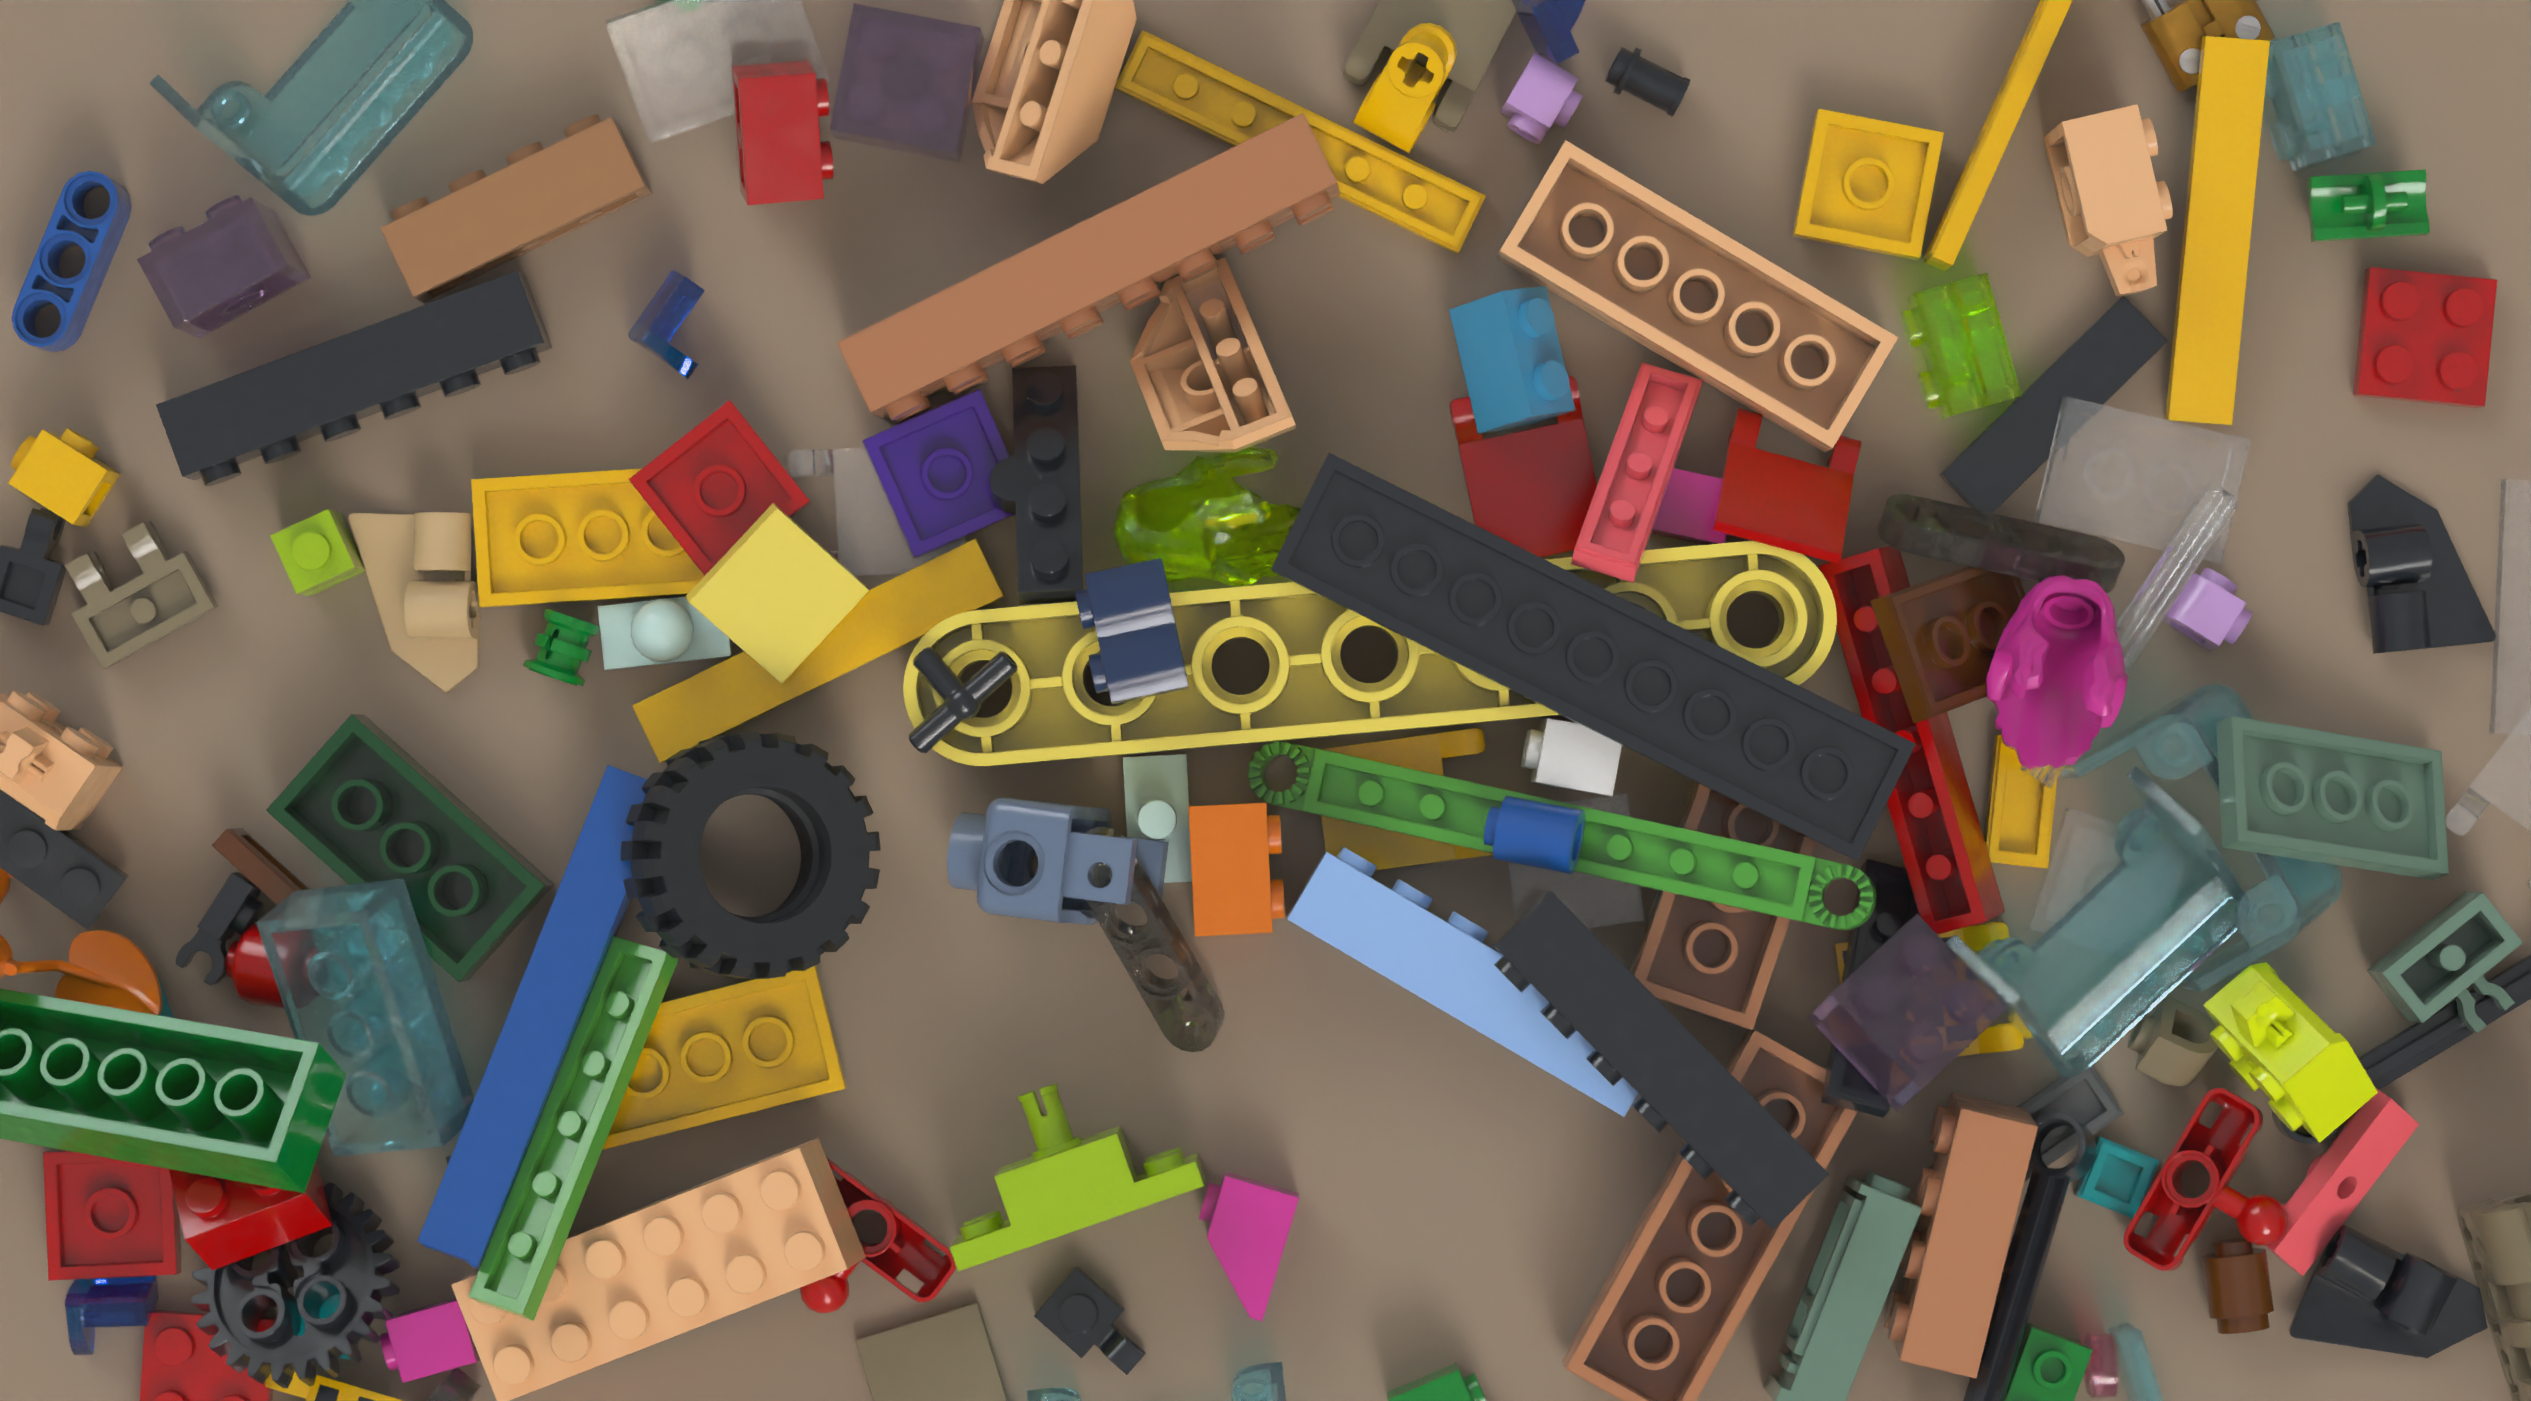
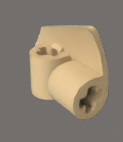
(424, 589)

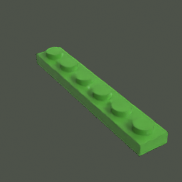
(573, 1128)

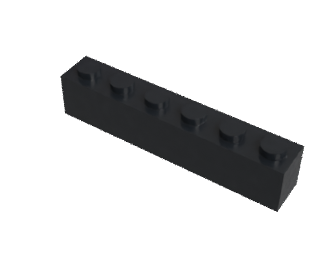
(355, 377)
(1659, 1060)

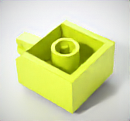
(2288, 1052)

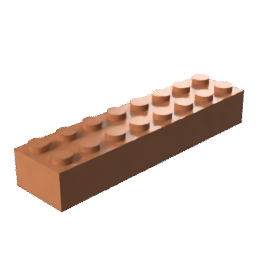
(1090, 269)

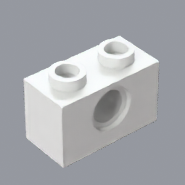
(1571, 757)

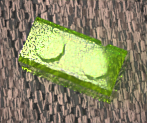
(1961, 347)

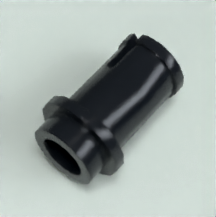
(1647, 81)

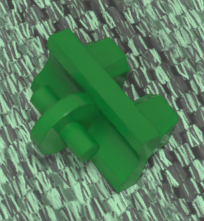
(2368, 205)

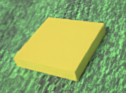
(777, 593)

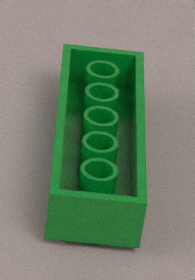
(164, 1090)

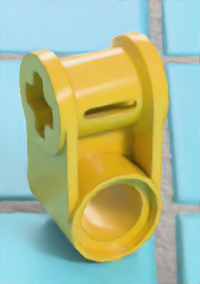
(1405, 91)

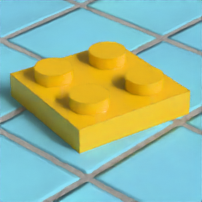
(1868, 184)

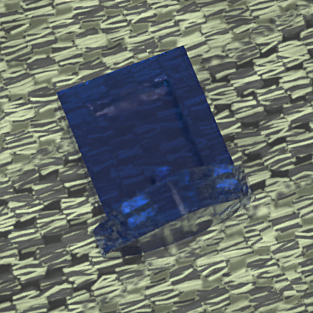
(1549, 25)
(663, 319)
(107, 1304)

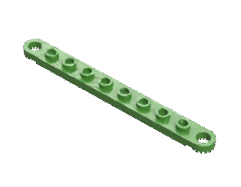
(1612, 843)

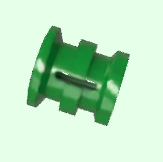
(562, 647)

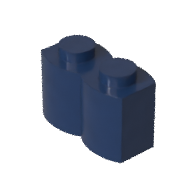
(1133, 631)

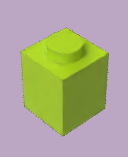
(318, 552)

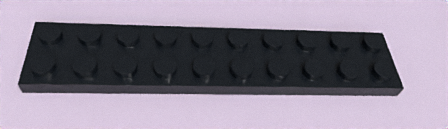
(1593, 657)

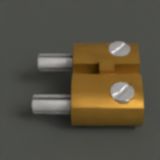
(2179, 29)

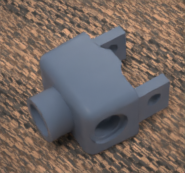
(997, 850)

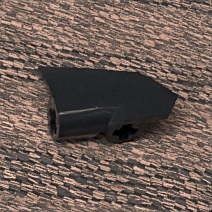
(2411, 573)
(2385, 1300)

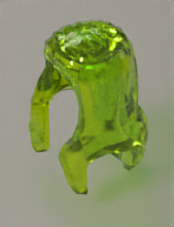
(1206, 521)

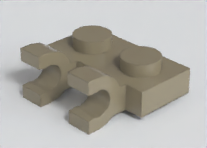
(143, 609)

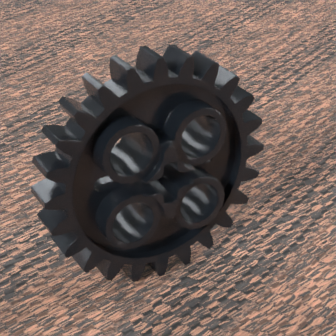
(350, 1268)

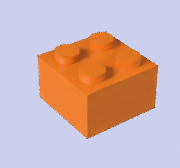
(1233, 870)

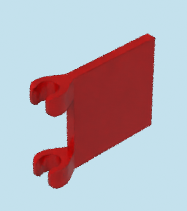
(1529, 482)
(1785, 498)

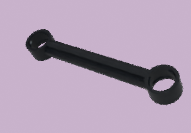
(2432, 1037)
(2027, 1258)

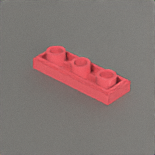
(2341, 1179)

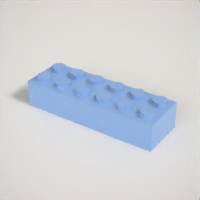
(1443, 966)

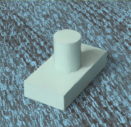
(1158, 807)

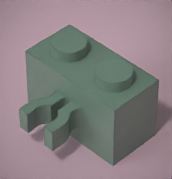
(2446, 959)

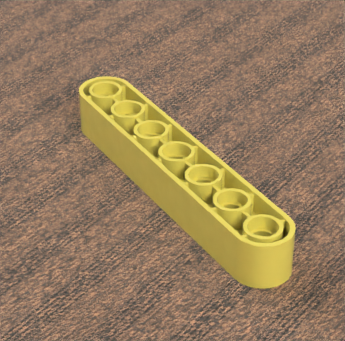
(1306, 683)

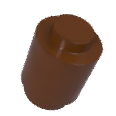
(2238, 1286)

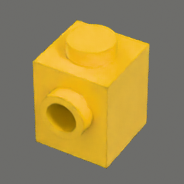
(63, 475)

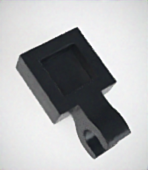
(28, 575)
(230, 912)
(1084, 1316)

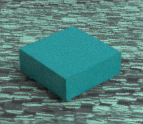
(2117, 1178)

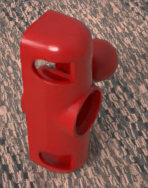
(2258, 1217)
(899, 1250)

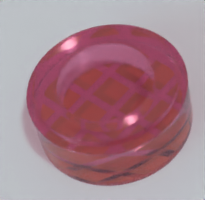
(2102, 1368)

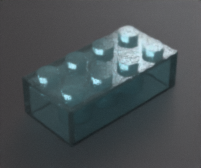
(367, 992)

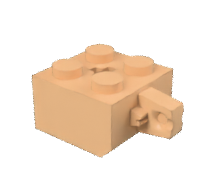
(2111, 193)
(50, 765)

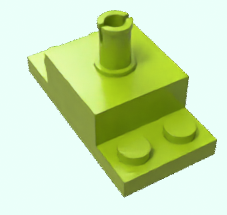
(1069, 1185)

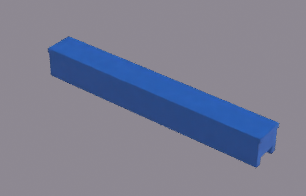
(537, 1028)

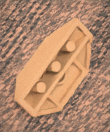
(1049, 82)
(1208, 369)

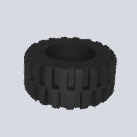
(831, 842)

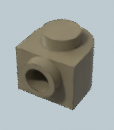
(2173, 1043)

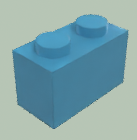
(1512, 359)

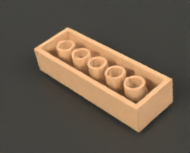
(1697, 297)
(671, 1270)

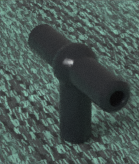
(960, 699)

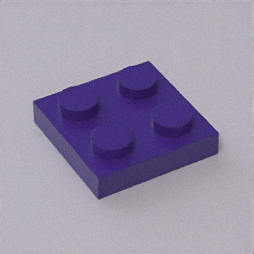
(940, 472)

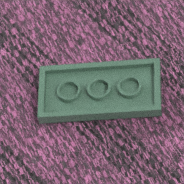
(2331, 798)

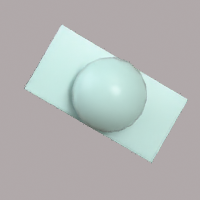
(658, 634)

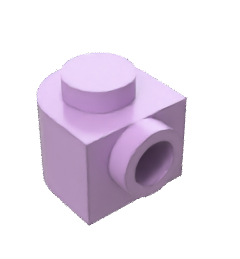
(1540, 99)
(2209, 610)

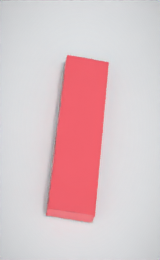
(1637, 472)

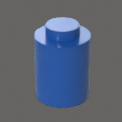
(1535, 834)

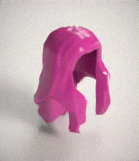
(2057, 672)

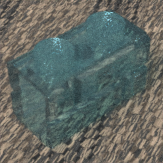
(2315, 99)

